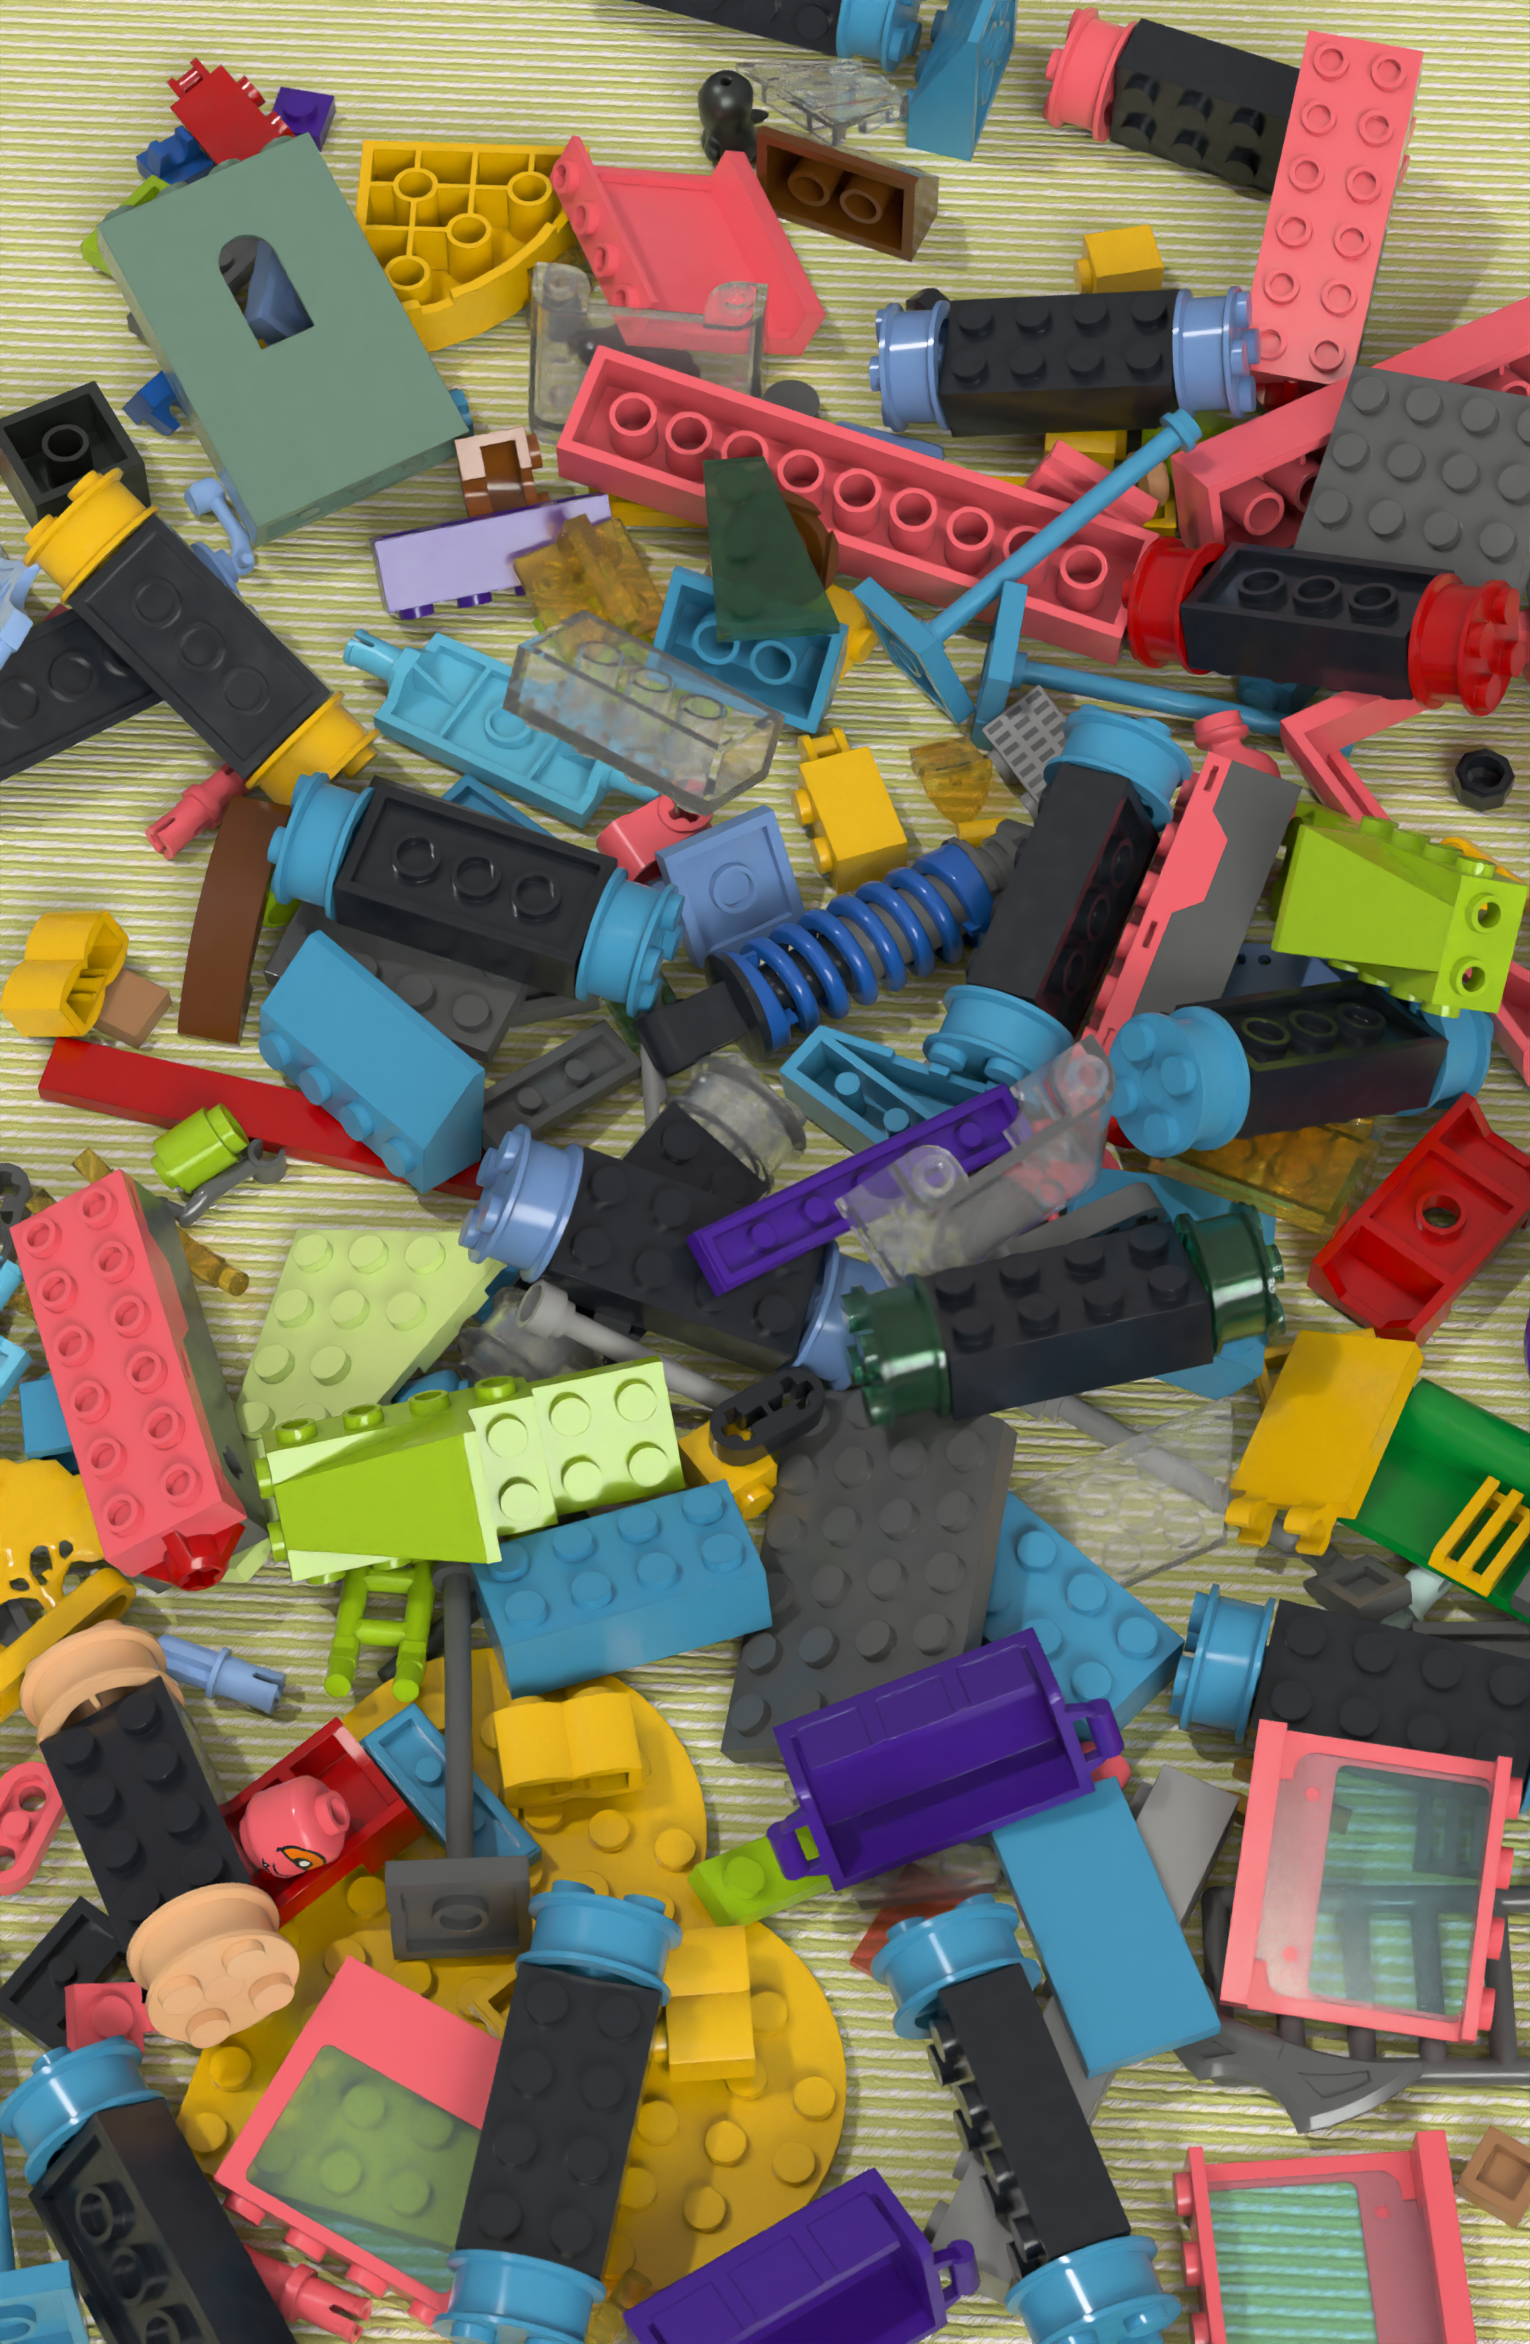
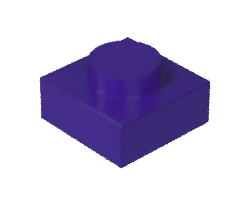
(306, 112)

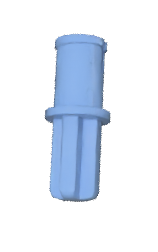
(222, 1674)

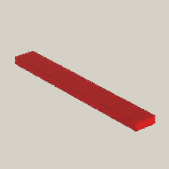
(170, 1092)

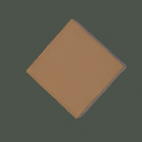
(132, 1008)
(1498, 2177)

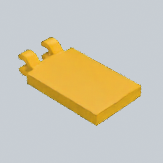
(1321, 1436)

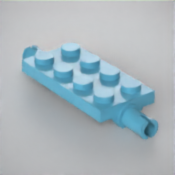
(450, 708)

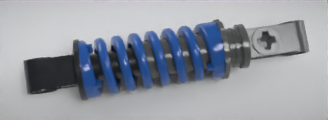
(859, 941)

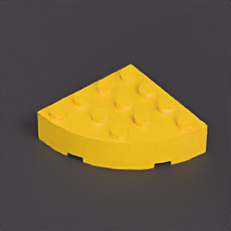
(460, 229)

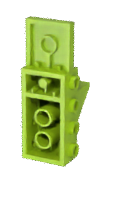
(1396, 910)
(464, 1468)

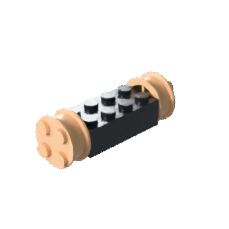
(158, 1834)

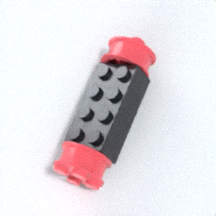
(1175, 97)

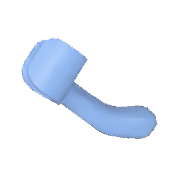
(208, 496)

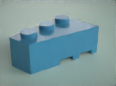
(866, 1090)

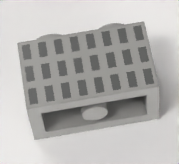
(1025, 741)

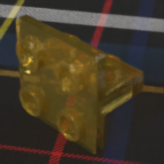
(591, 572)

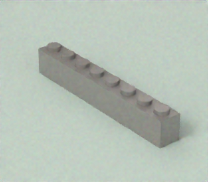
(1184, 1833)

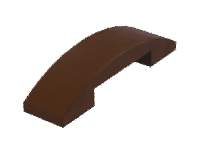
(229, 922)

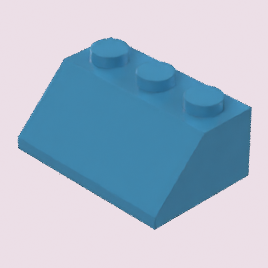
(783, 673)

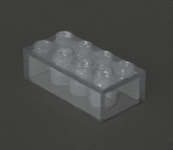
(643, 712)

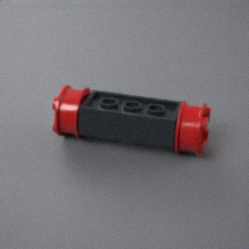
(1325, 622)

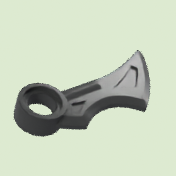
(1308, 2083)

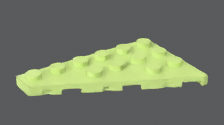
(350, 1331)

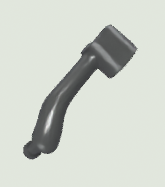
(211, 1190)

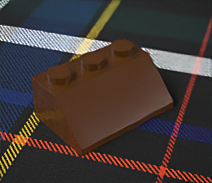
(846, 191)

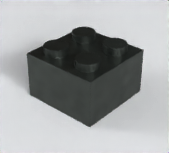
(60, 442)

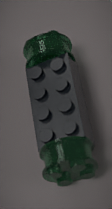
(1064, 1318)

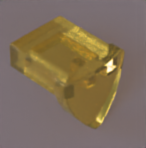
(953, 777)

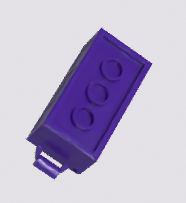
(935, 1761)
(824, 2275)

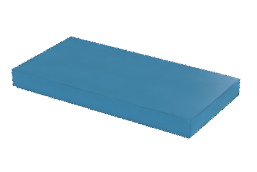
(1104, 1931)

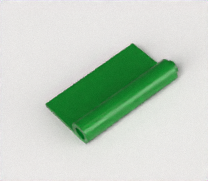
(1430, 1474)

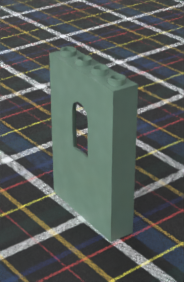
(313, 414)

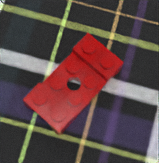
(1399, 1269)
(378, 1816)

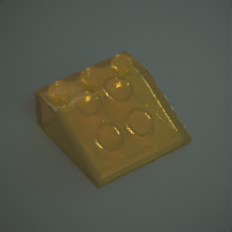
(1297, 1176)

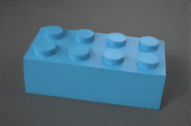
(621, 1590)
(1086, 1622)

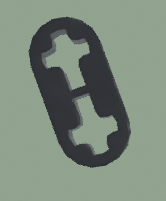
(769, 1421)

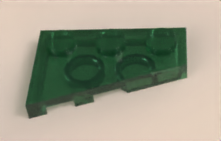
(758, 559)

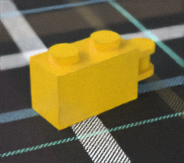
(847, 812)

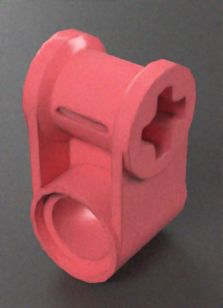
(645, 831)

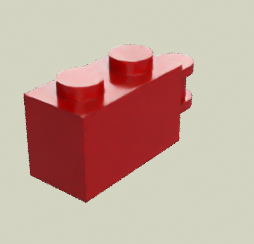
(224, 113)

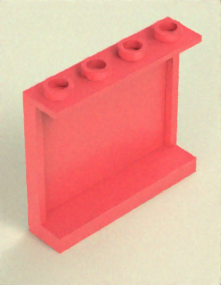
(679, 235)

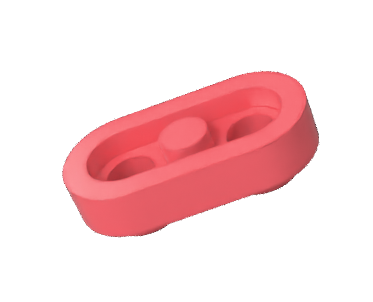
(22, 1832)

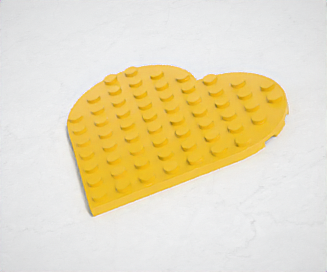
(706, 2154)

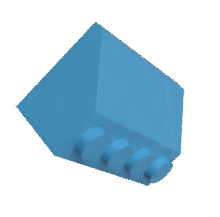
(374, 1064)

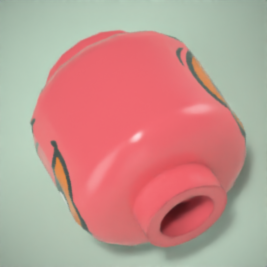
(294, 1827)

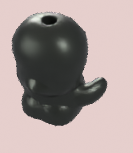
(728, 115)

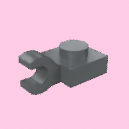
(1357, 1587)

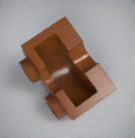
(498, 471)

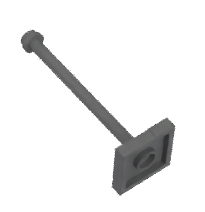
(460, 1901)

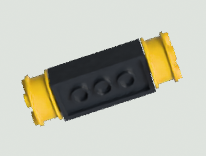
(196, 640)

